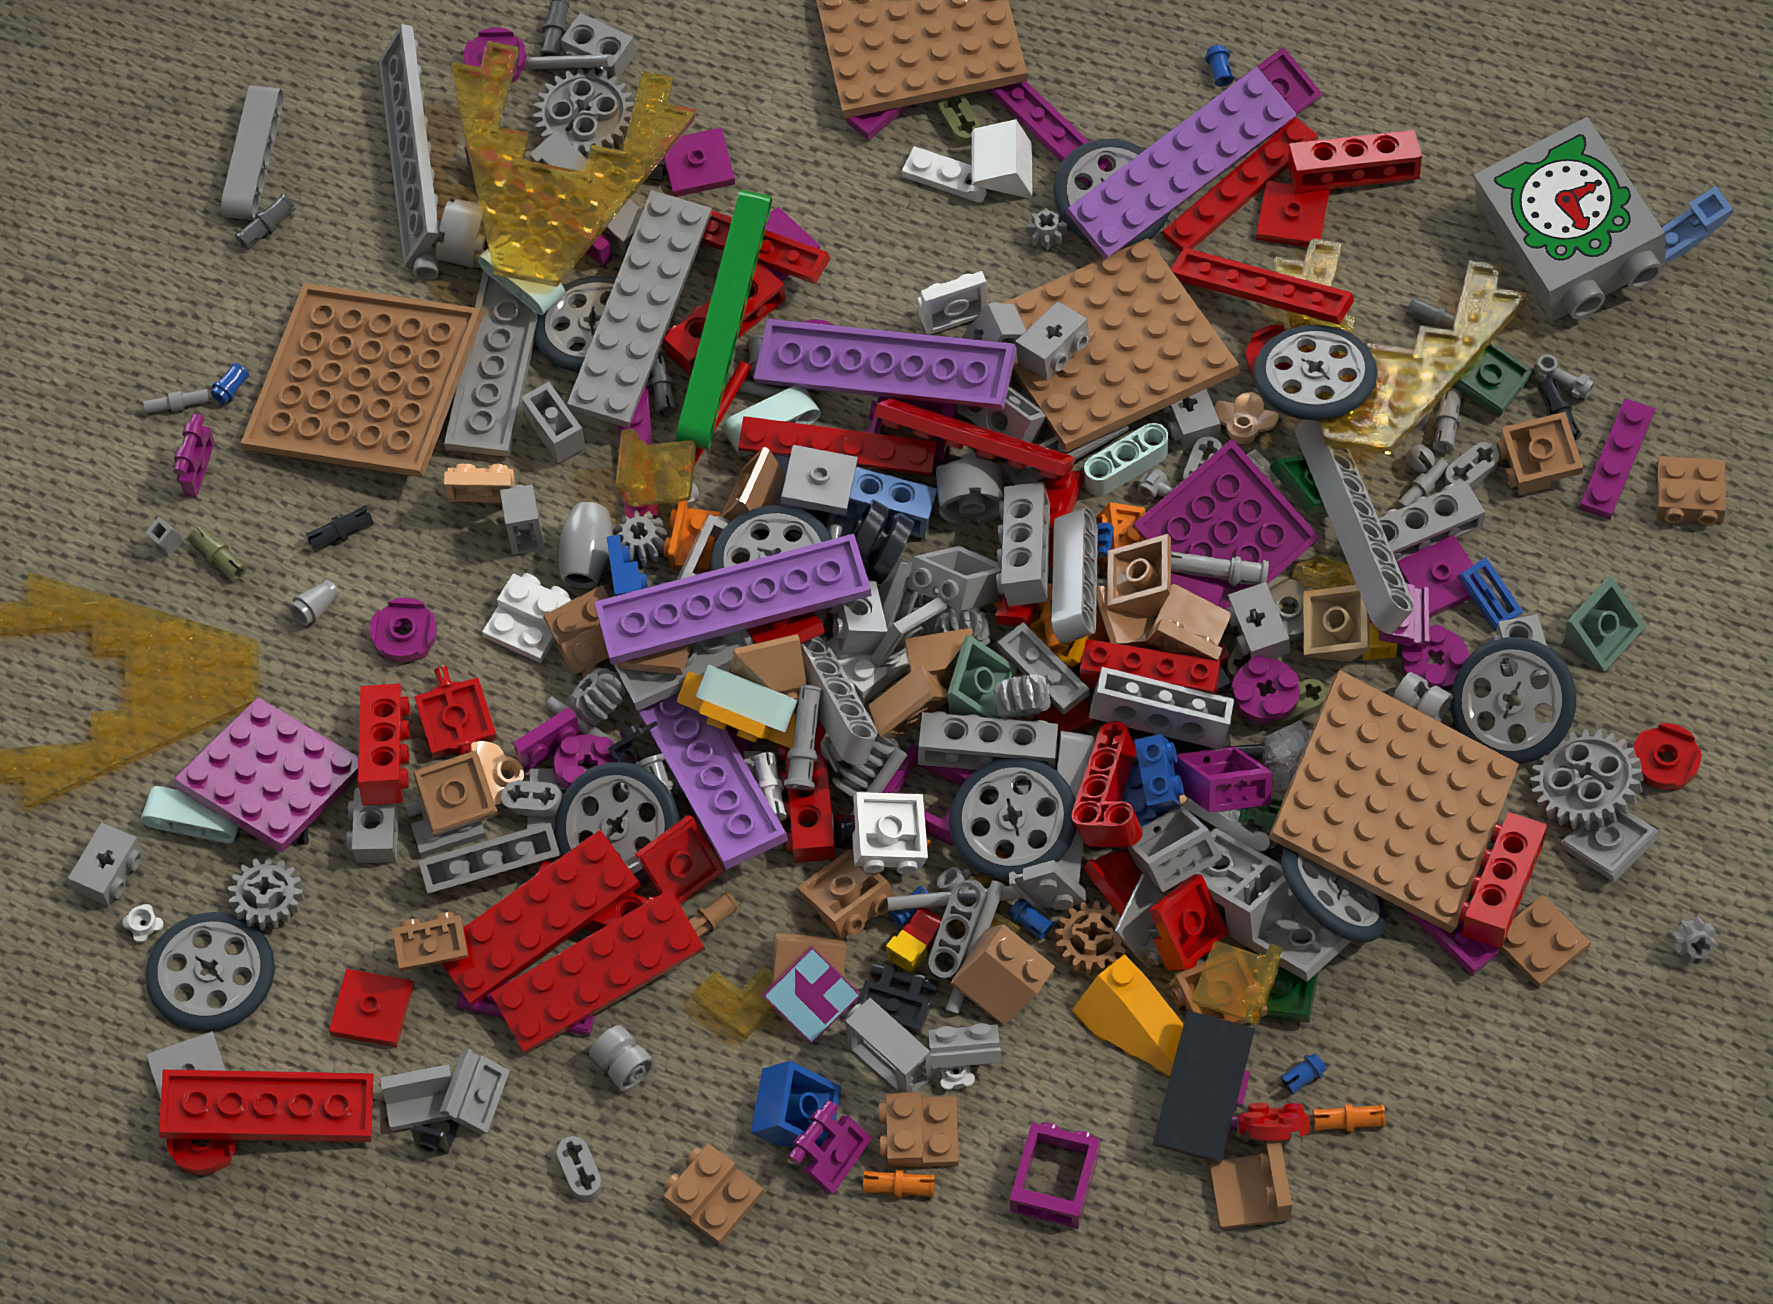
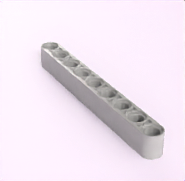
(1357, 529)

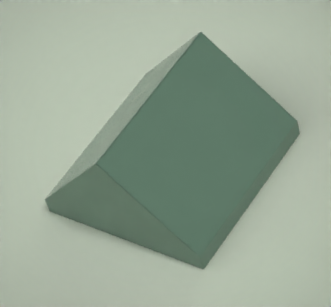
(1603, 625)
(975, 678)

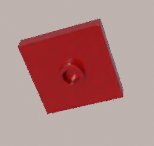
(1291, 216)
(805, 625)
(680, 860)
(371, 1008)

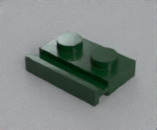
(1263, 815)

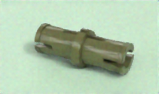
(217, 553)

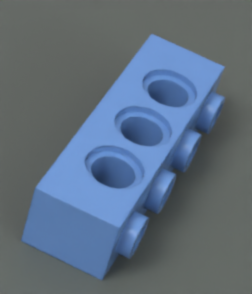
(899, 495)

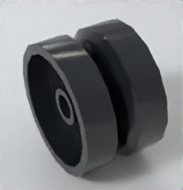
(880, 543)

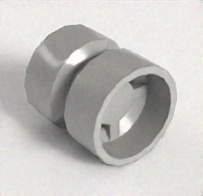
(1416, 694)
(617, 1053)

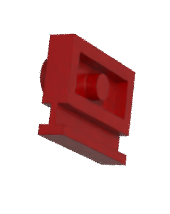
(1114, 877)

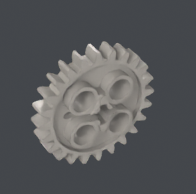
(586, 111)
(1587, 779)

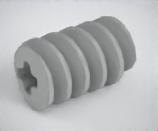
(861, 776)

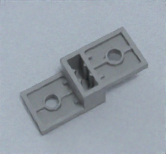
(1264, 910)

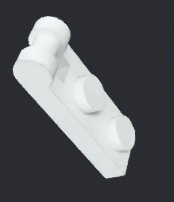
(942, 174)
(1228, 822)

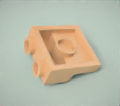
(478, 484)

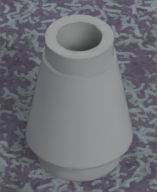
(312, 603)

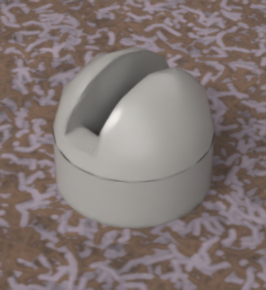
(426, 267)
(1415, 463)

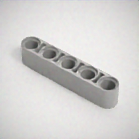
(252, 152)
(1074, 575)
(839, 704)
(1071, 761)

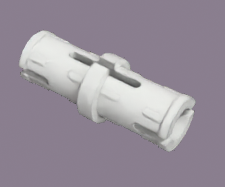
(770, 783)

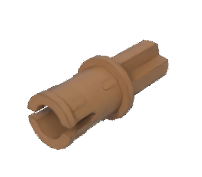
(713, 914)

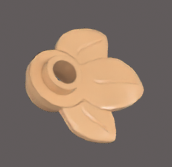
(1245, 417)
(493, 763)

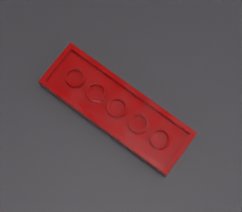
(985, 441)
(540, 916)
(597, 971)
(266, 1105)

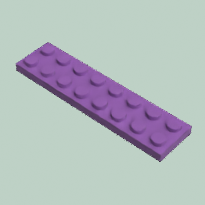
(1180, 163)
(885, 363)
(732, 599)
(714, 781)

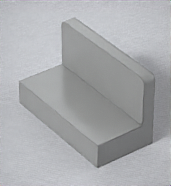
(894, 595)
(416, 1096)

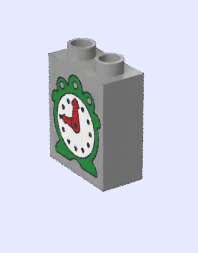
(1571, 221)

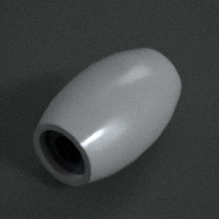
(584, 545)

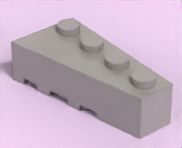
(559, 152)

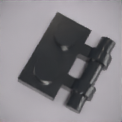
(905, 1007)

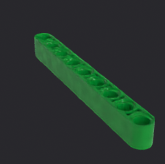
(724, 319)

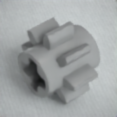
(1046, 229)
(1694, 939)

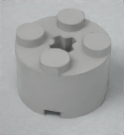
(461, 234)
(969, 489)

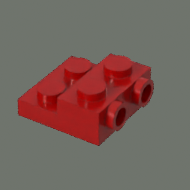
(1187, 924)

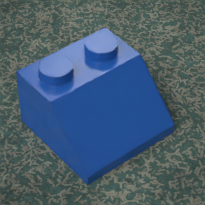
(788, 1100)

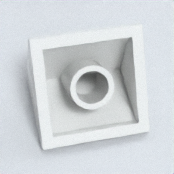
(1002, 159)

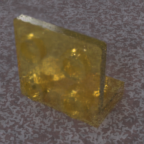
(654, 471)
(1238, 981)

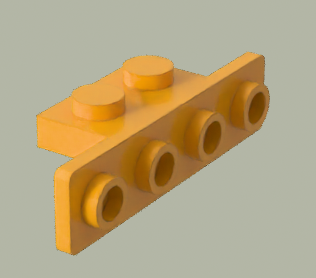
(722, 717)

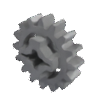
(270, 906)

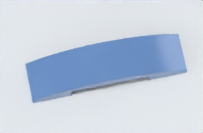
(1696, 224)

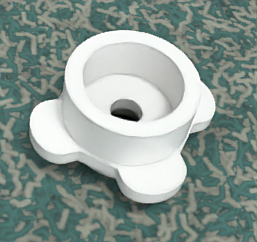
(136, 916)
(952, 1081)

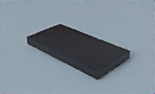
(1203, 1087)

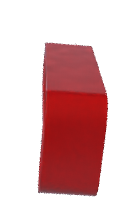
(1098, 808)

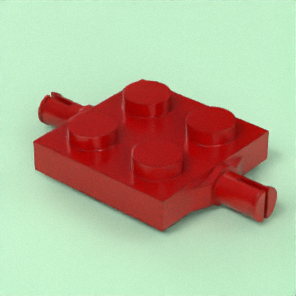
(454, 715)

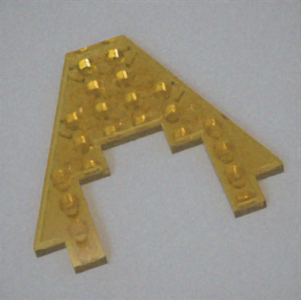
(544, 214)
(1407, 379)
(176, 683)

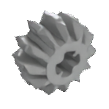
(651, 534)
(965, 619)
(597, 696)
(1021, 696)

